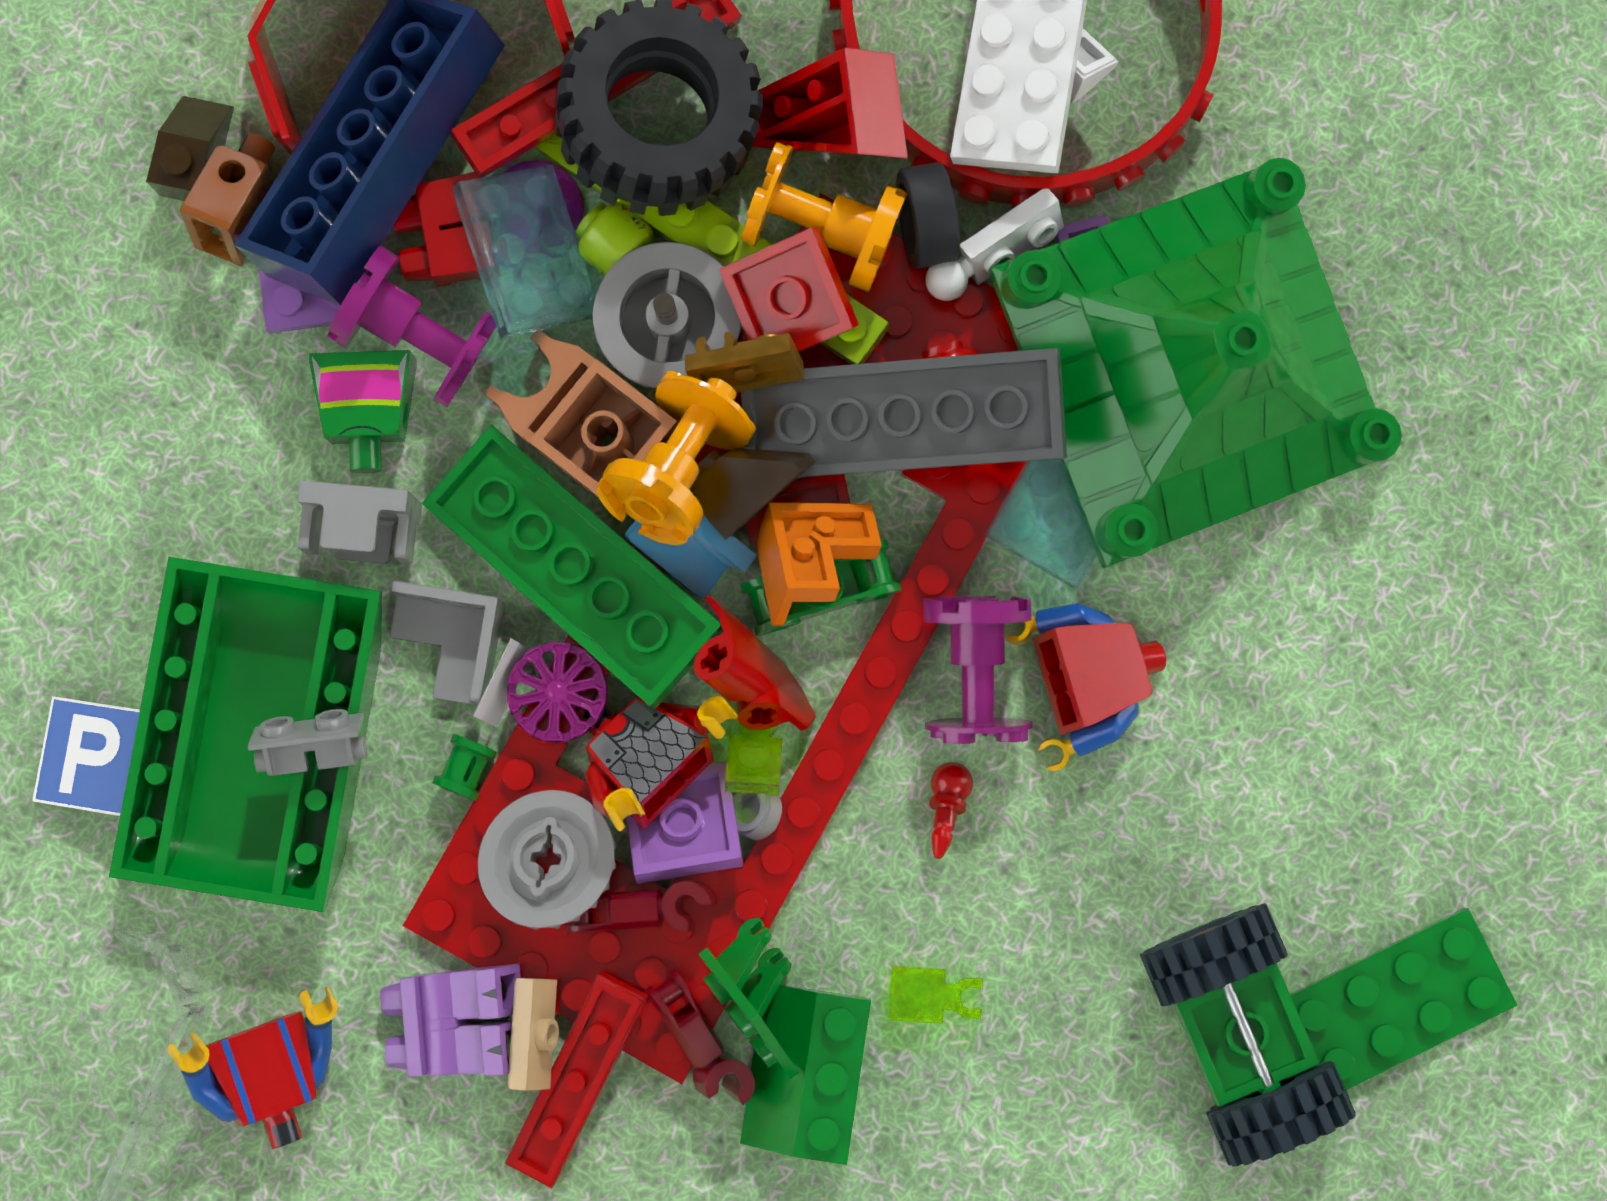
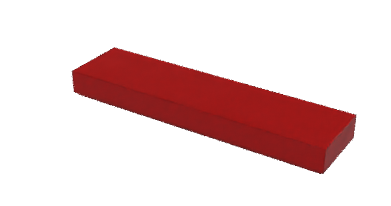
(577, 1079)

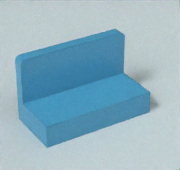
(699, 560)

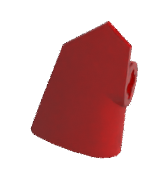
(751, 676)

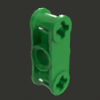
(854, 586)

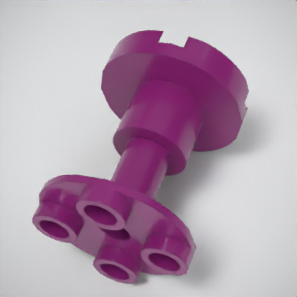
(395, 316)
(977, 646)

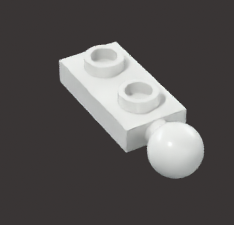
(1017, 231)

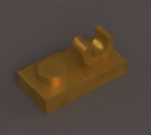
(749, 363)

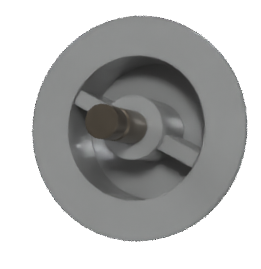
(657, 307)

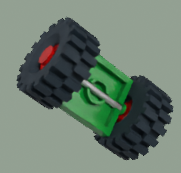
(1248, 1036)

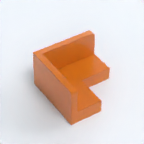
(799, 549)

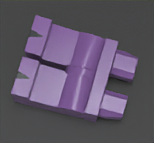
(437, 1022)

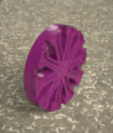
(557, 692)

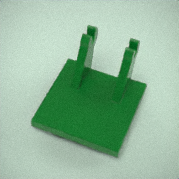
(751, 992)

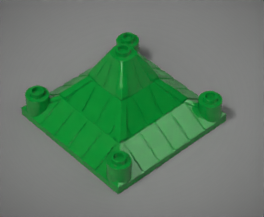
(1196, 361)

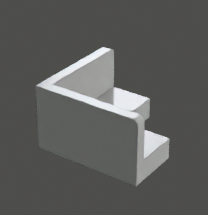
(462, 625)

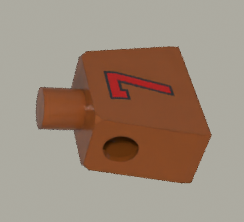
(224, 204)

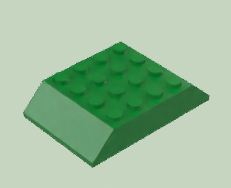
(220, 663)

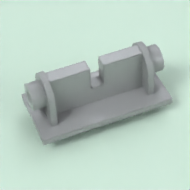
(286, 742)

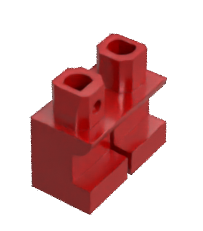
(447, 249)

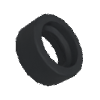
(928, 215)

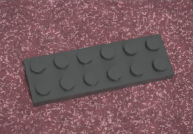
(916, 413)

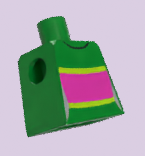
(364, 401)

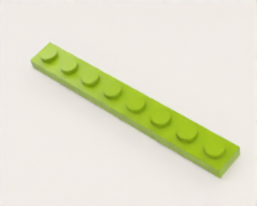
(720, 237)

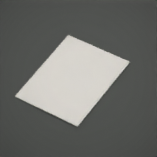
(495, 696)

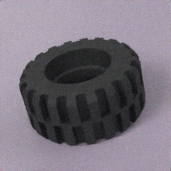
(668, 43)

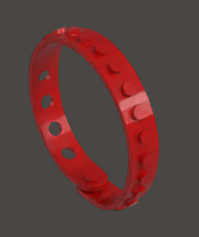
(1077, 187)

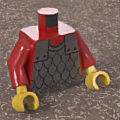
(650, 755)

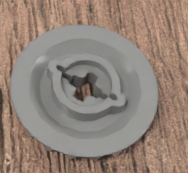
(527, 831)

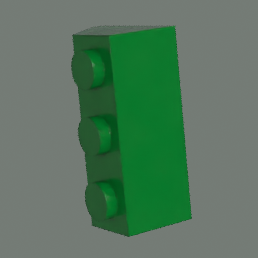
(816, 1107)

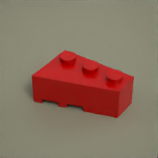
(836, 107)

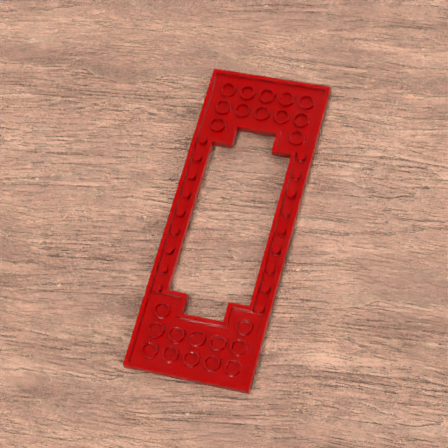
(452, 903)

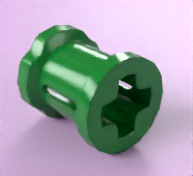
(464, 767)

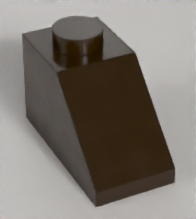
(186, 145)
(744, 483)

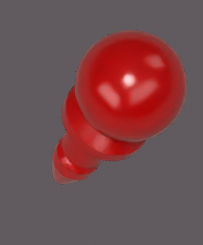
(951, 786)

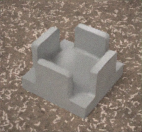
(358, 521)

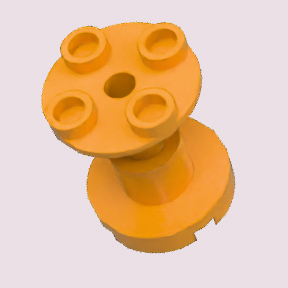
(845, 224)
(659, 486)

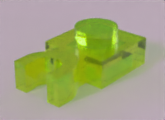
(754, 762)
(923, 995)

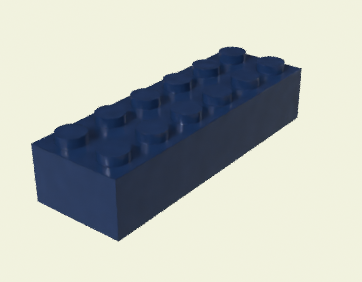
(370, 145)

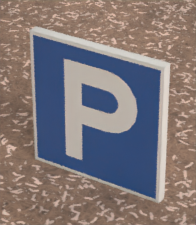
(86, 755)

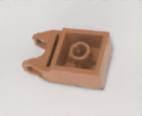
(578, 410)

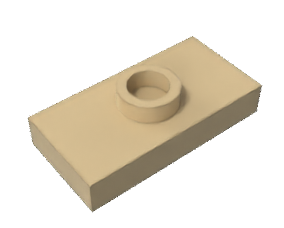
(532, 1034)

